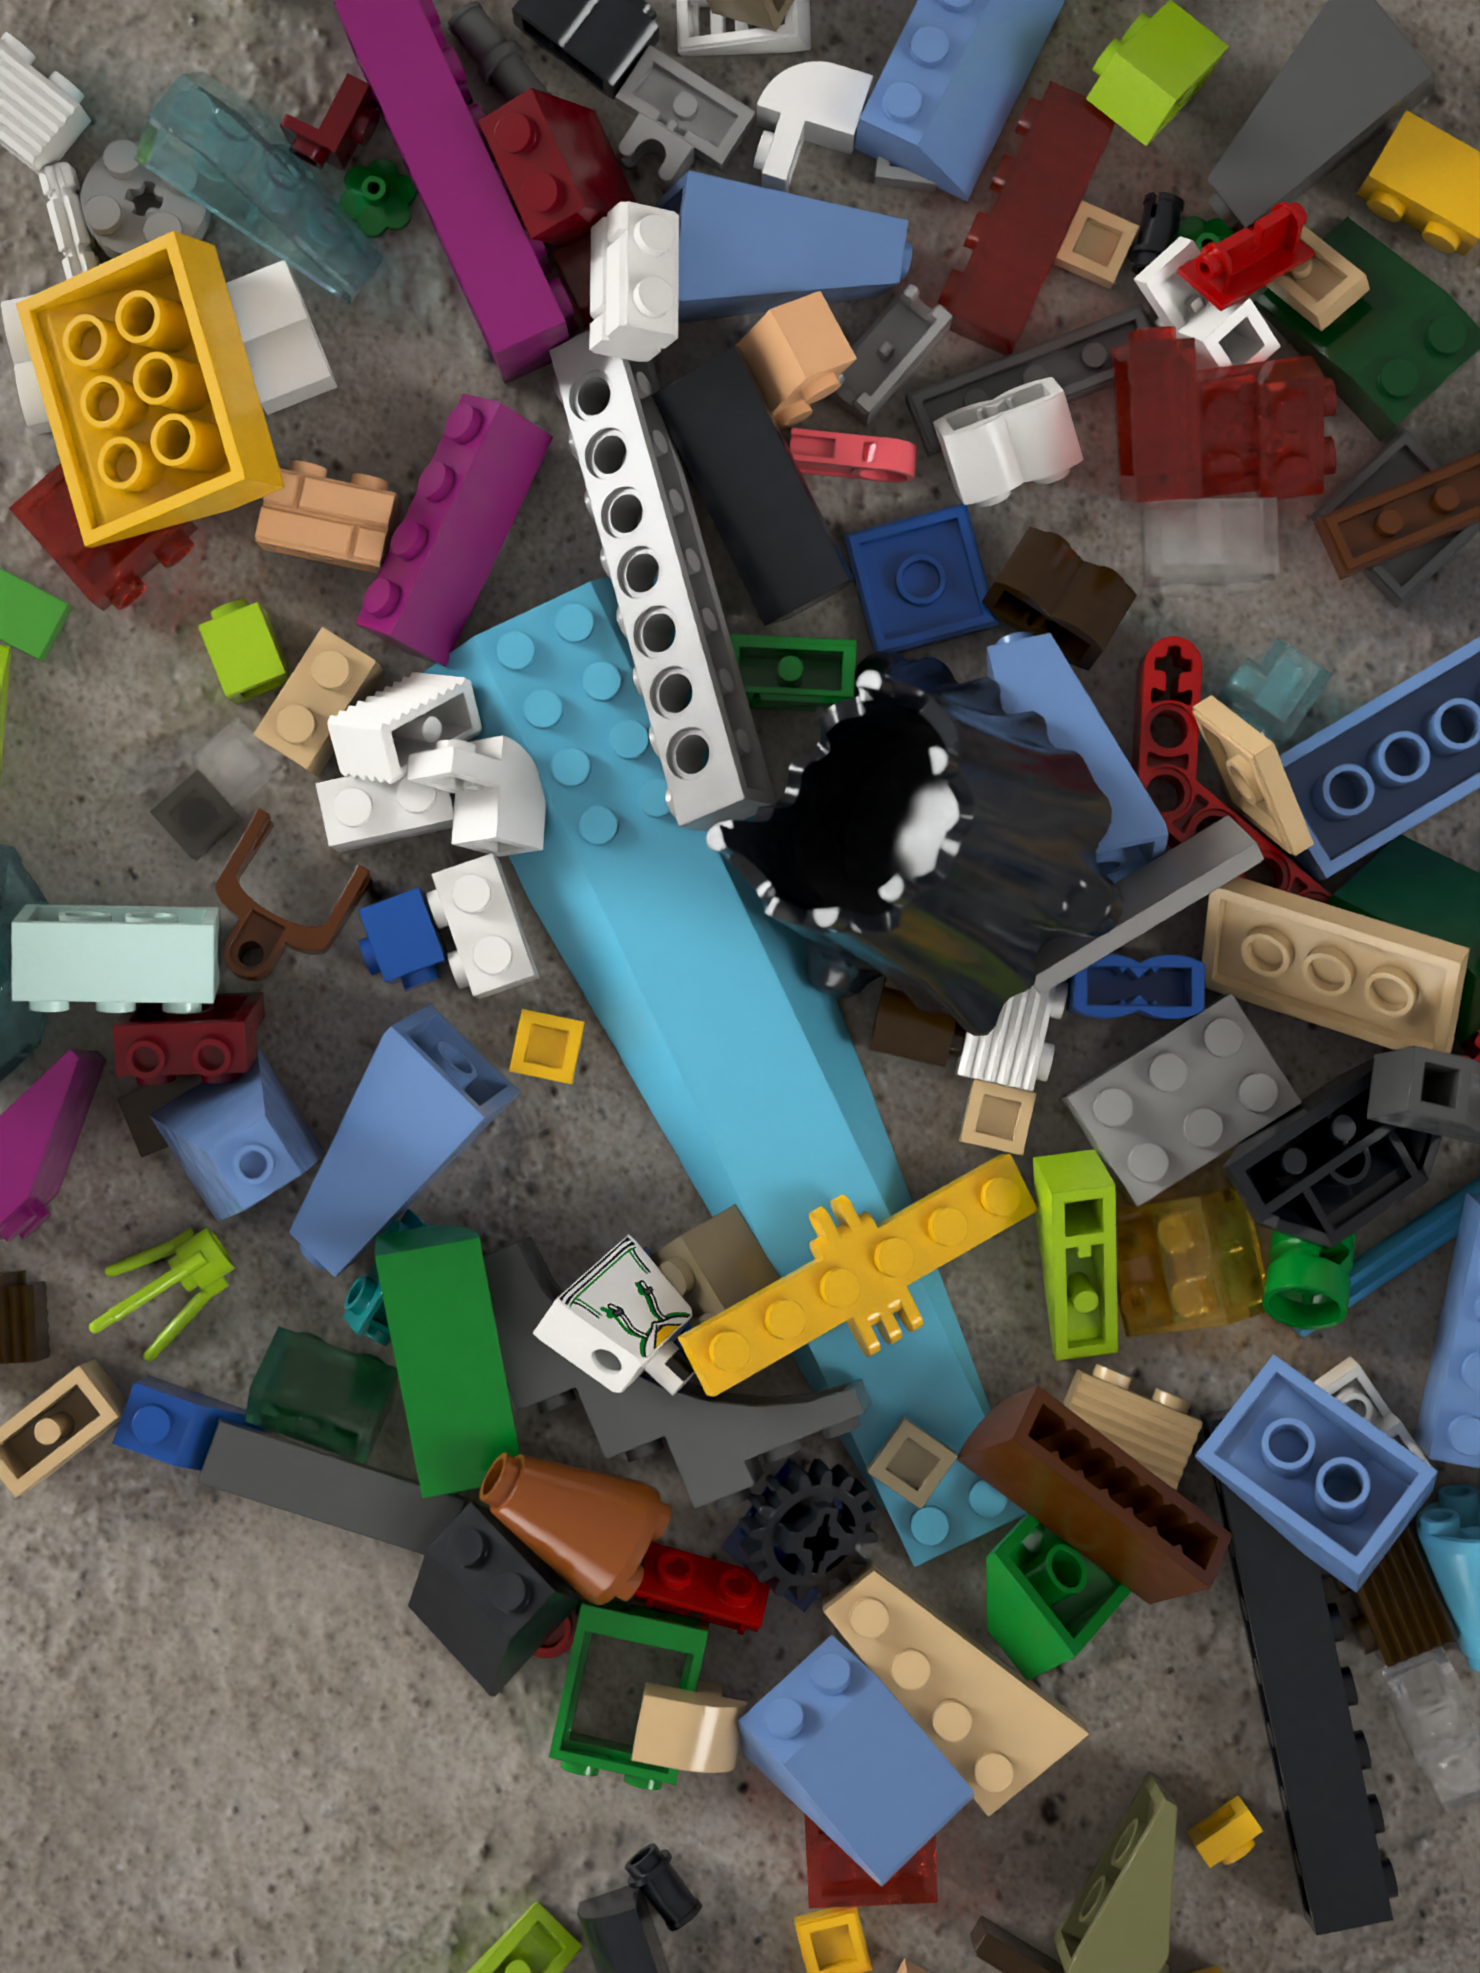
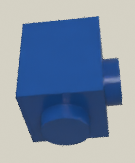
(403, 940)

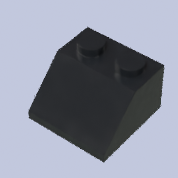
(489, 1597)

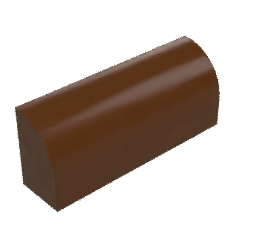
(1096, 1497)

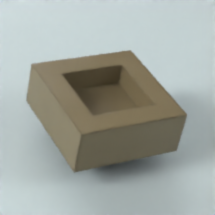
(912, 1462)

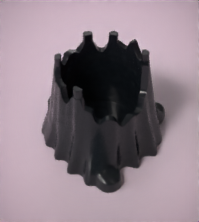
(929, 843)

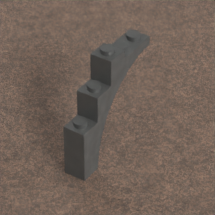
(709, 1436)

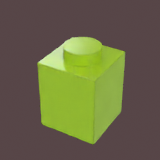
(244, 650)

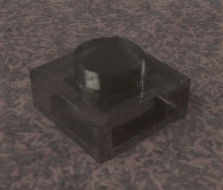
(196, 815)

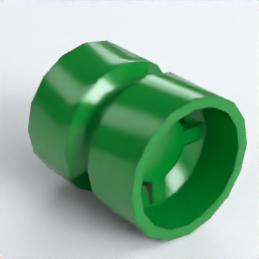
(1308, 1283)

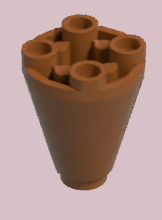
(578, 1521)

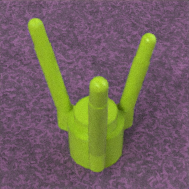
(198, 1262)

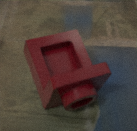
(347, 123)

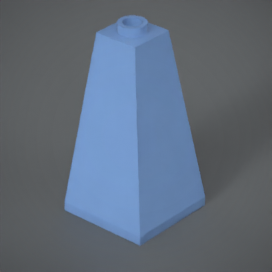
(766, 247)
(1040, 679)
(406, 1124)
(238, 1138)

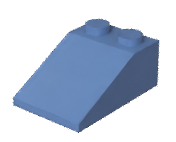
(1317, 1472)
(853, 1760)

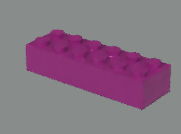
(453, 171)

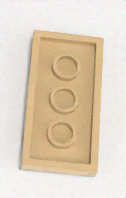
(1333, 966)

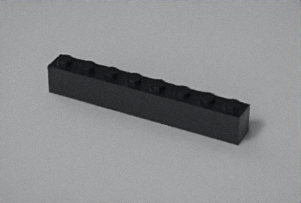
(1308, 1721)

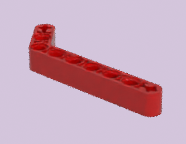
(1179, 769)

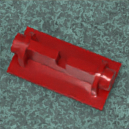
(1249, 257)
(717, 1589)

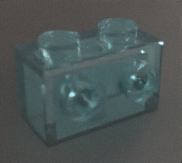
(1274, 690)

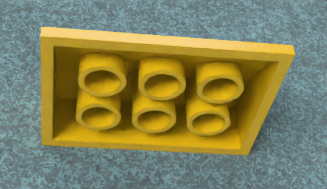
(149, 391)

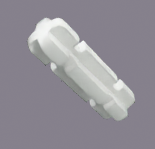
(67, 218)

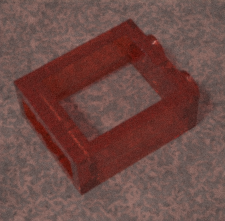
(1157, 416)

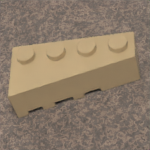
(957, 1690)

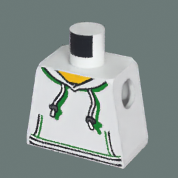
(621, 1322)

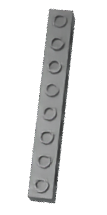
(682, 598)

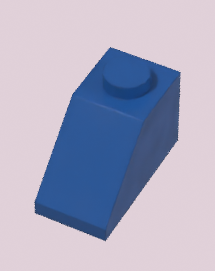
(172, 1422)

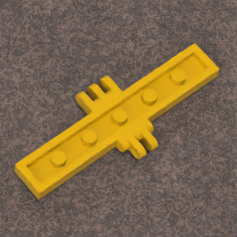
(858, 1275)

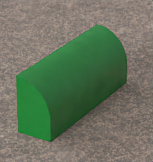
(446, 1354)

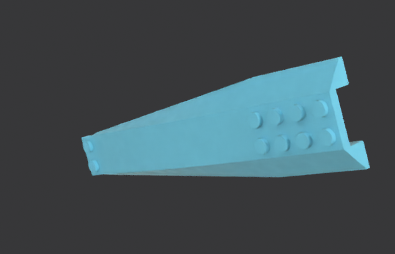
(718, 1021)

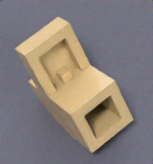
(688, 1728)

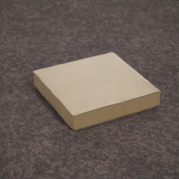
(1252, 775)

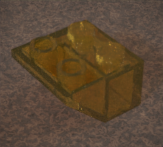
(1188, 1263)

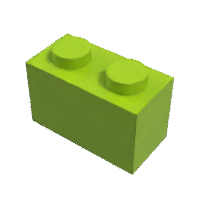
(1155, 70)

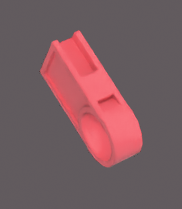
(853, 456)

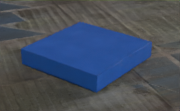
(920, 580)

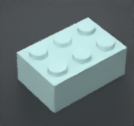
(116, 957)

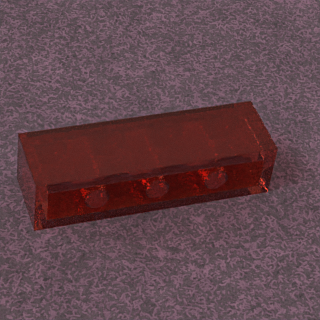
(1029, 219)

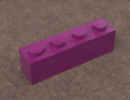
(454, 528)

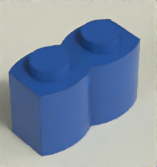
(1152, 989)

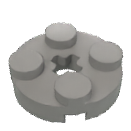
(112, 214)

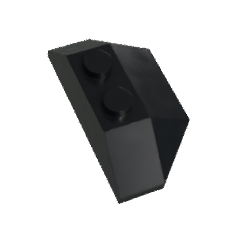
(1327, 1165)

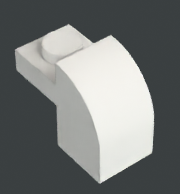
(810, 104)
(1221, 337)
(495, 791)

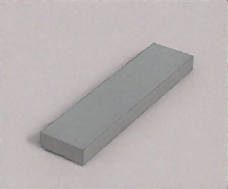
(1155, 895)

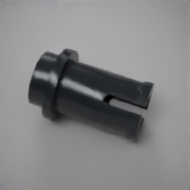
(1157, 228)
(662, 1886)

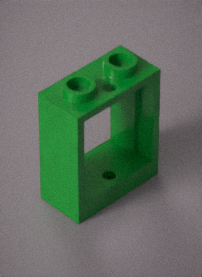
(634, 1623)

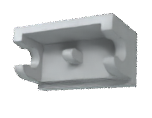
(890, 354)

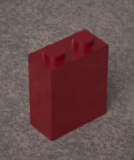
(555, 165)

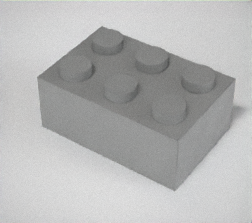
(1180, 1100)

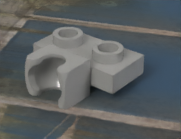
(678, 118)

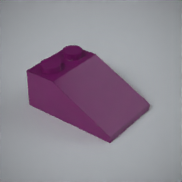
(40, 1139)

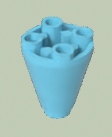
(1452, 1545)

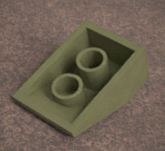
(1126, 1902)

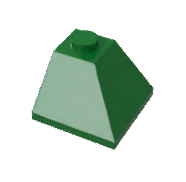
(1045, 1598)

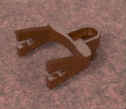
(266, 930)

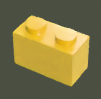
(1428, 184)

